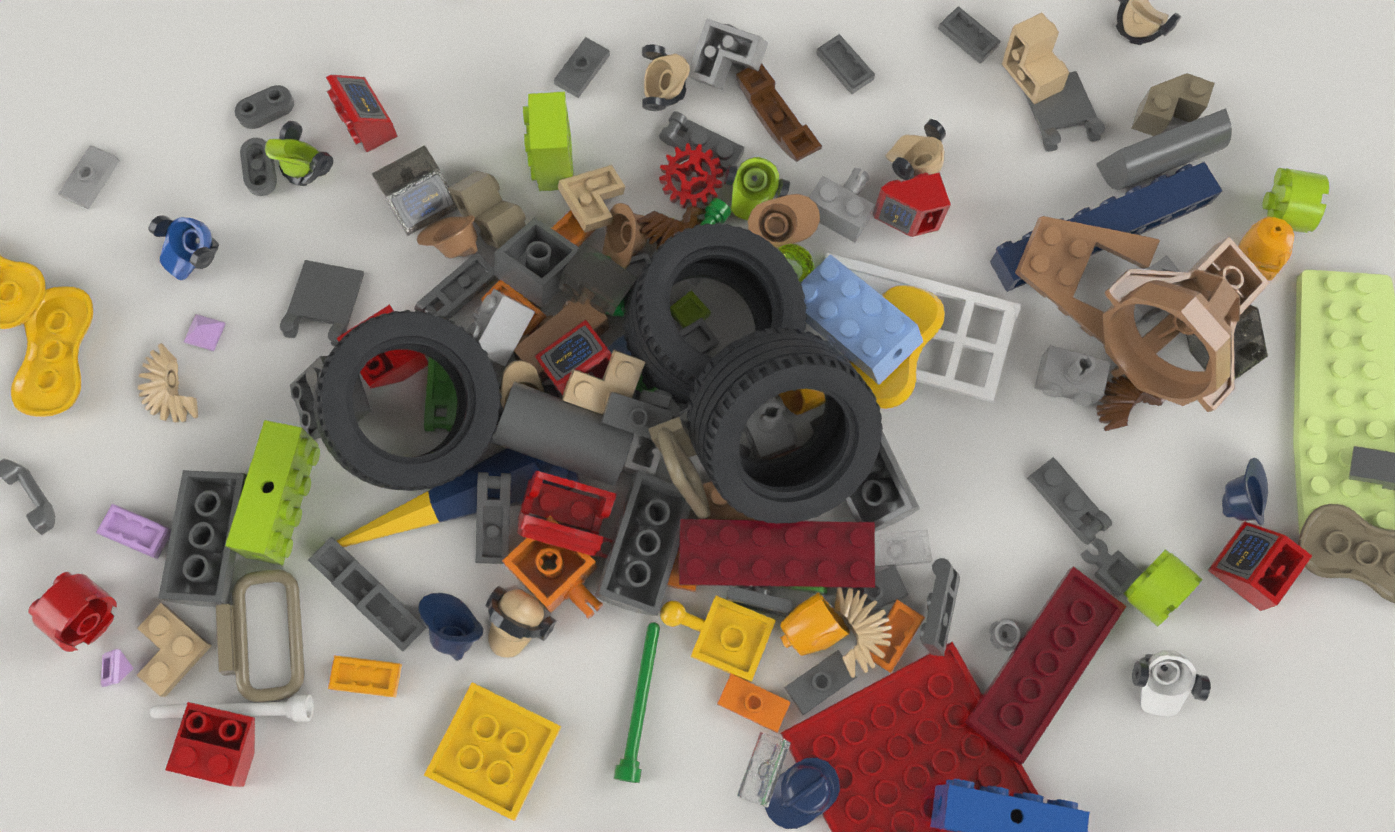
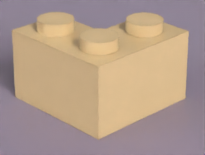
(1031, 58)

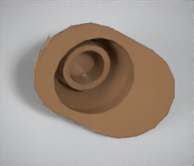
(785, 219)
(451, 236)
(623, 236)

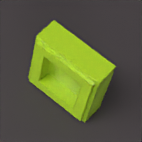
(689, 310)

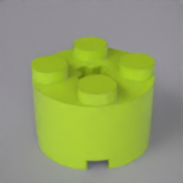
(1297, 198)
(1162, 587)

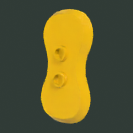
(20, 292)
(928, 314)
(50, 371)

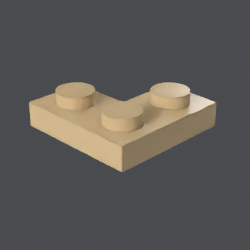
(586, 195)
(593, 392)
(178, 652)

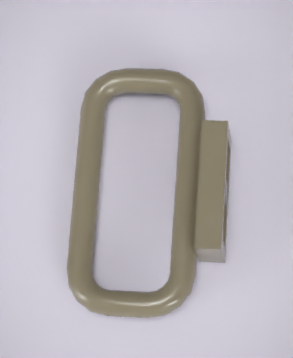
(676, 447)
(233, 640)

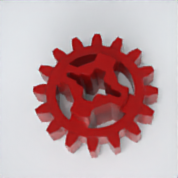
(680, 171)

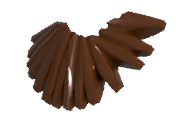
(663, 227)
(1119, 401)

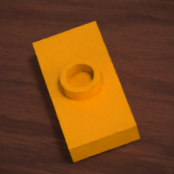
(365, 676)

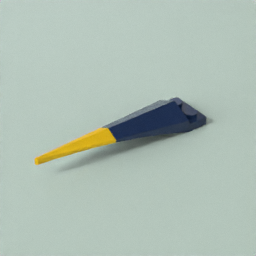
(459, 496)

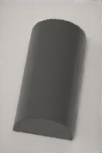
(1167, 150)
(562, 434)
(884, 493)
(643, 546)
(197, 561)

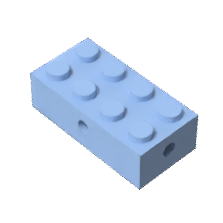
(858, 320)

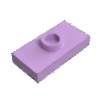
(134, 531)

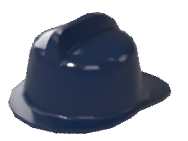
(1247, 495)
(450, 624)
(803, 793)

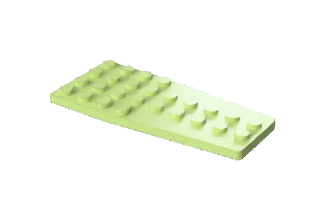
(1343, 389)

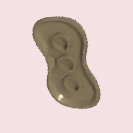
(1349, 548)

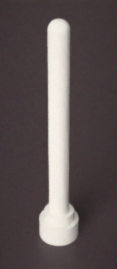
(297, 708)

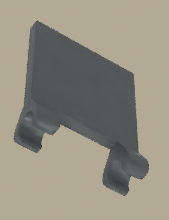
(1064, 110)
(323, 295)

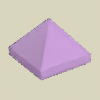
(204, 332)
(114, 667)

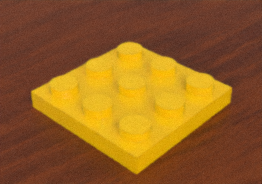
(493, 751)

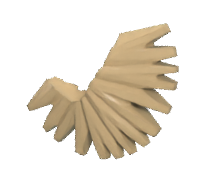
(163, 389)
(864, 628)

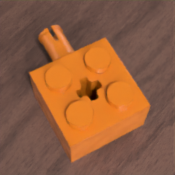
(555, 585)

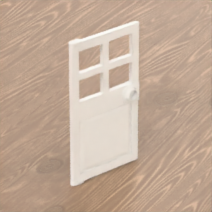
(882, 279)

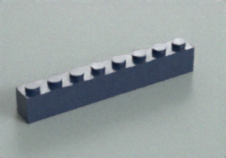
(1134, 213)

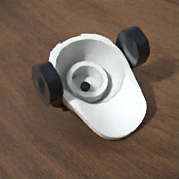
(1167, 682)

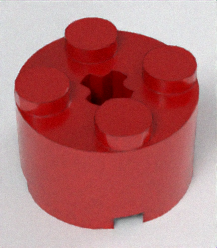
(73, 611)

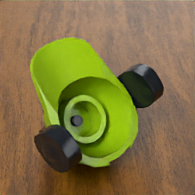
(297, 159)
(754, 183)

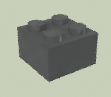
(534, 261)

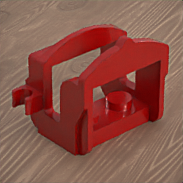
(567, 508)

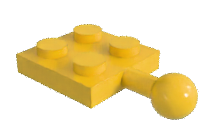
(728, 638)

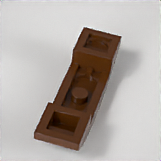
(775, 114)

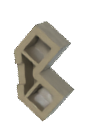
(1179, 97)
(480, 197)

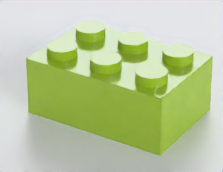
(548, 139)

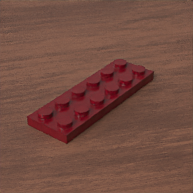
(777, 553)
(1045, 665)

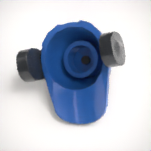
(185, 246)

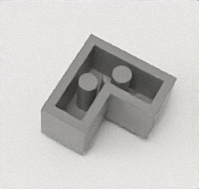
(720, 47)

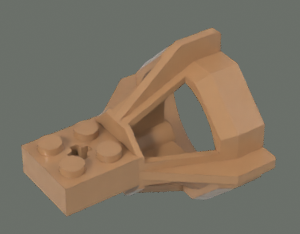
(1200, 303)

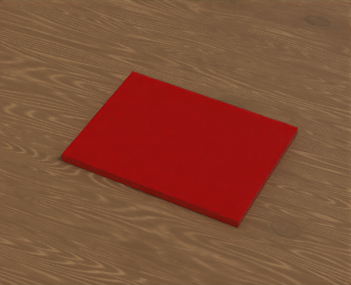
(900, 743)

